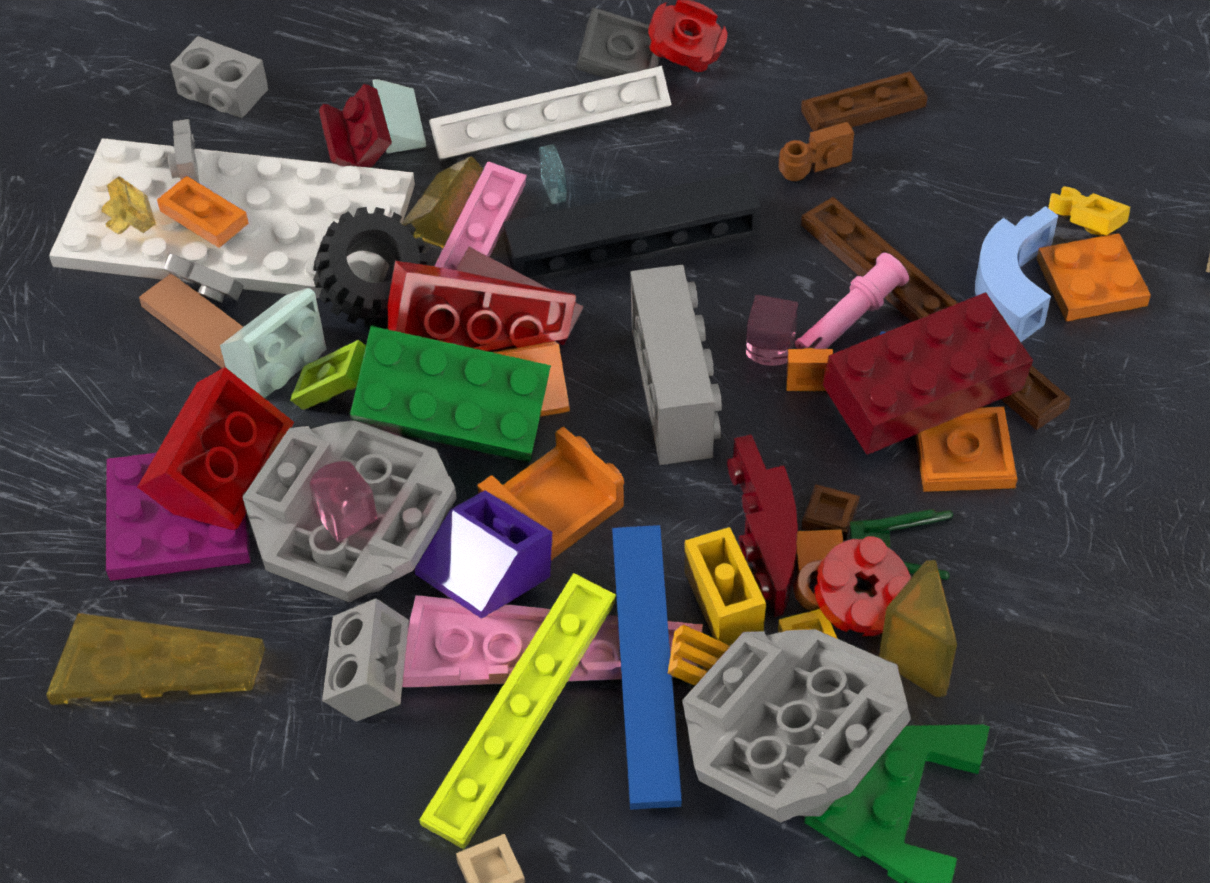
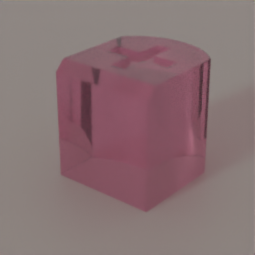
(771, 330)
(342, 499)

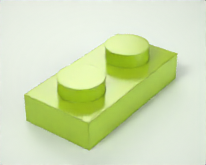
(329, 376)

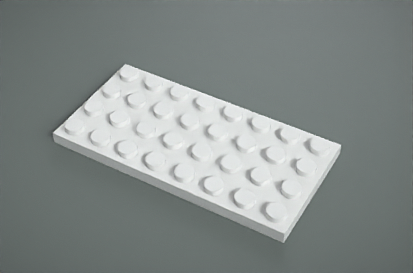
(284, 201)

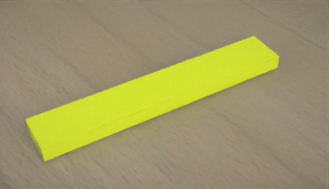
(517, 711)

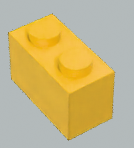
(724, 585)

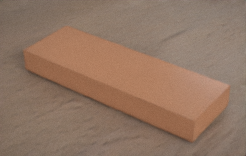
(190, 316)

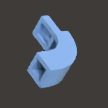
(1000, 275)

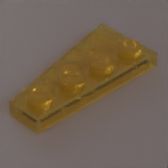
(147, 658)

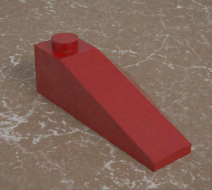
(475, 308)

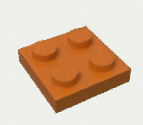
(1093, 277)

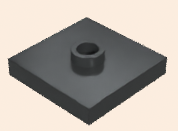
(615, 46)

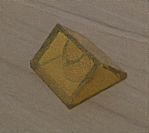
(443, 202)
(920, 632)

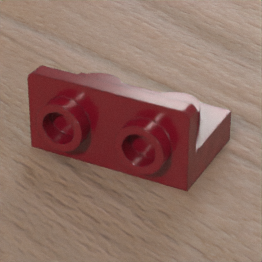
(357, 132)

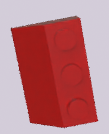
(215, 451)

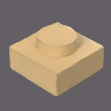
(490, 863)

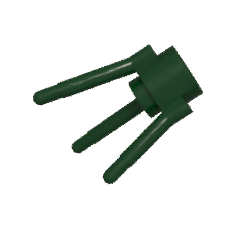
(882, 527)

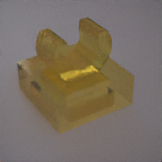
(127, 207)

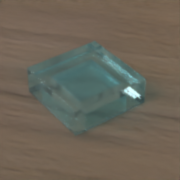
(553, 174)

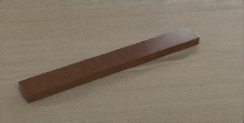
(859, 248)

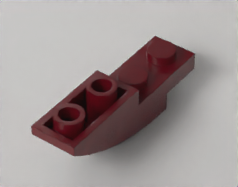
(769, 522)

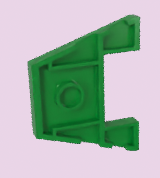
(880, 807)

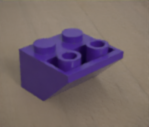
(486, 554)

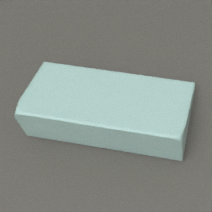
(401, 116)

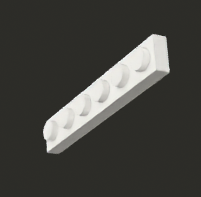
(549, 113)

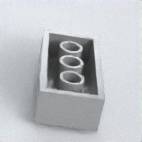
(674, 364)

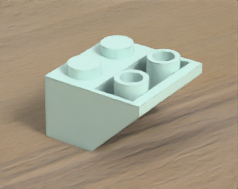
(276, 343)

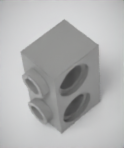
(219, 77)
(366, 660)

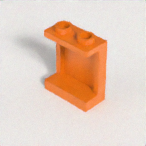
(564, 490)

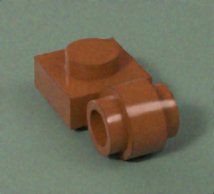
(825, 150)

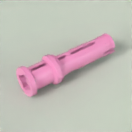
(864, 295)

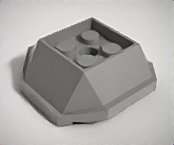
(409, 498)
(793, 720)

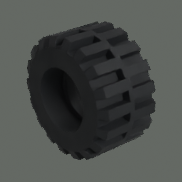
(369, 233)

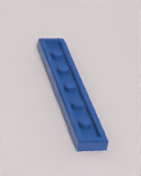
(644, 668)

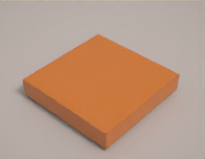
(968, 453)

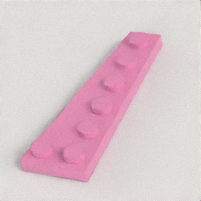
(458, 648)

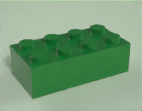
(450, 393)

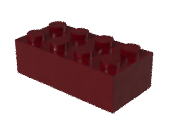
(926, 372)

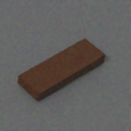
(865, 102)

